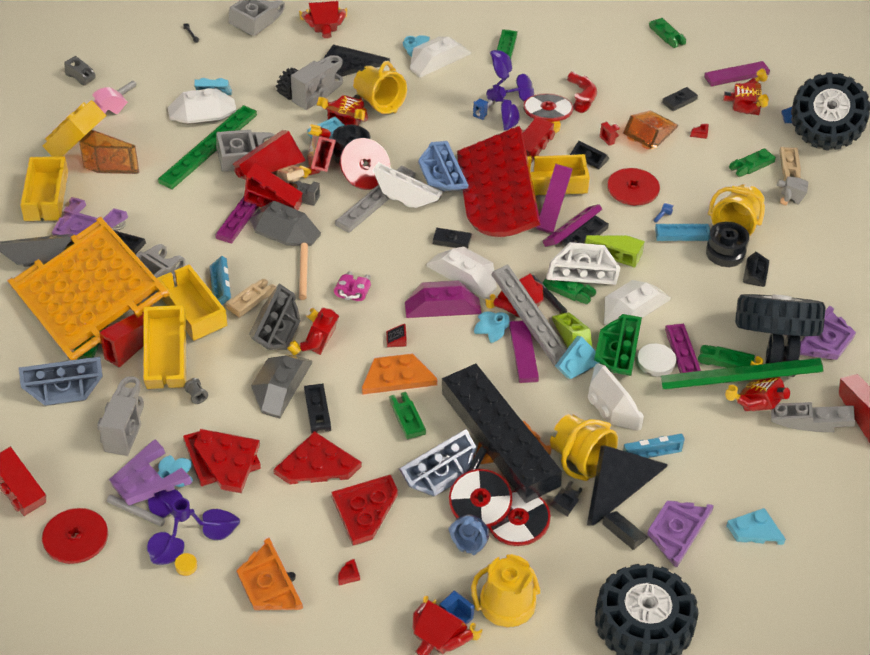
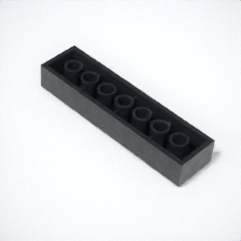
(502, 433)

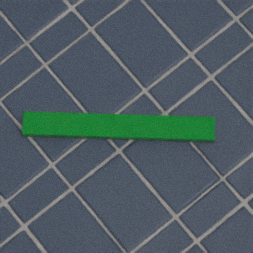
(205, 148)
(742, 373)

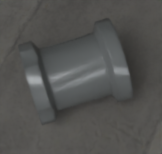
(197, 393)

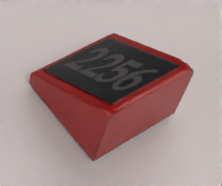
(397, 336)

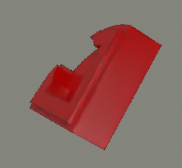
(700, 132)
(348, 573)

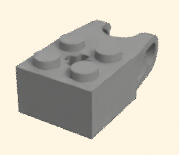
(255, 15)
(315, 81)
(236, 144)
(157, 264)
(122, 418)

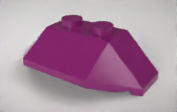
(442, 299)

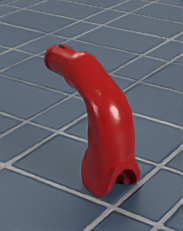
(586, 97)

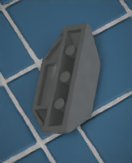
(284, 225)
(30, 249)
(277, 320)
(279, 382)

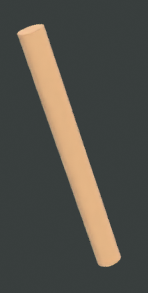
(303, 271)

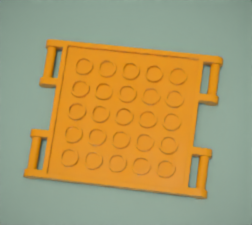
(87, 288)

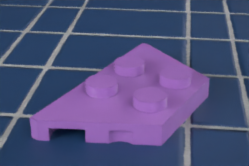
(832, 340)
(677, 528)

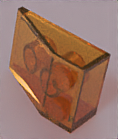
(649, 129)
(108, 154)

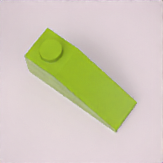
(621, 247)
(571, 327)

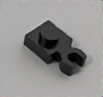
(566, 499)

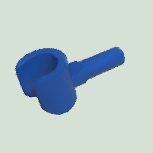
(666, 209)

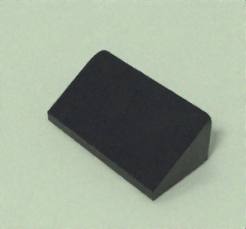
(593, 156)
(756, 270)
(624, 529)

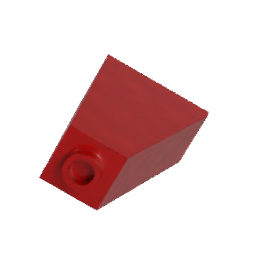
(272, 155)
(123, 339)
(856, 393)

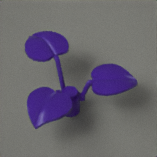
(502, 66)
(165, 547)

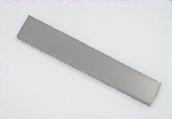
(366, 206)
(529, 313)

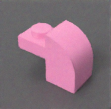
(110, 99)

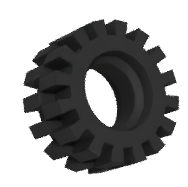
(284, 83)

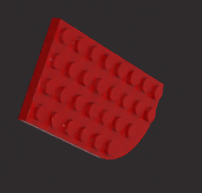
(500, 185)

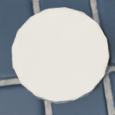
(656, 359)

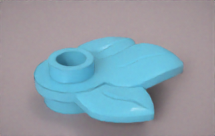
(411, 42)
(490, 325)
(169, 465)

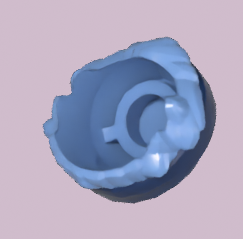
(469, 534)

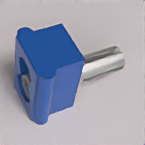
(480, 108)

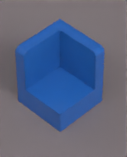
(458, 606)

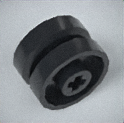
(344, 135)
(727, 244)
(781, 352)

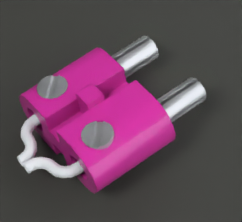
(354, 288)

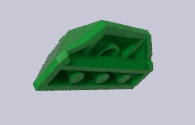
(618, 344)

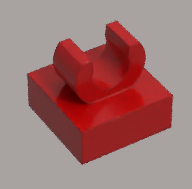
(608, 132)

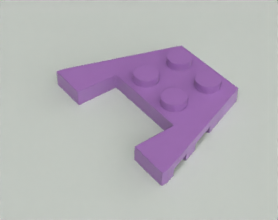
(76, 222)
(140, 481)

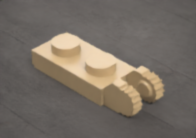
(790, 162)
(290, 173)
(250, 297)

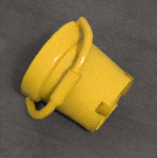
(381, 88)
(740, 206)
(581, 443)
(508, 593)

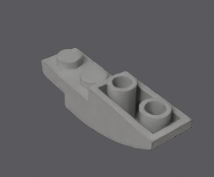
(816, 419)

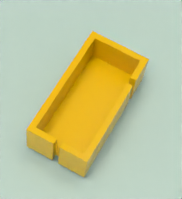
(73, 129)
(544, 169)
(44, 188)
(201, 307)
(164, 346)

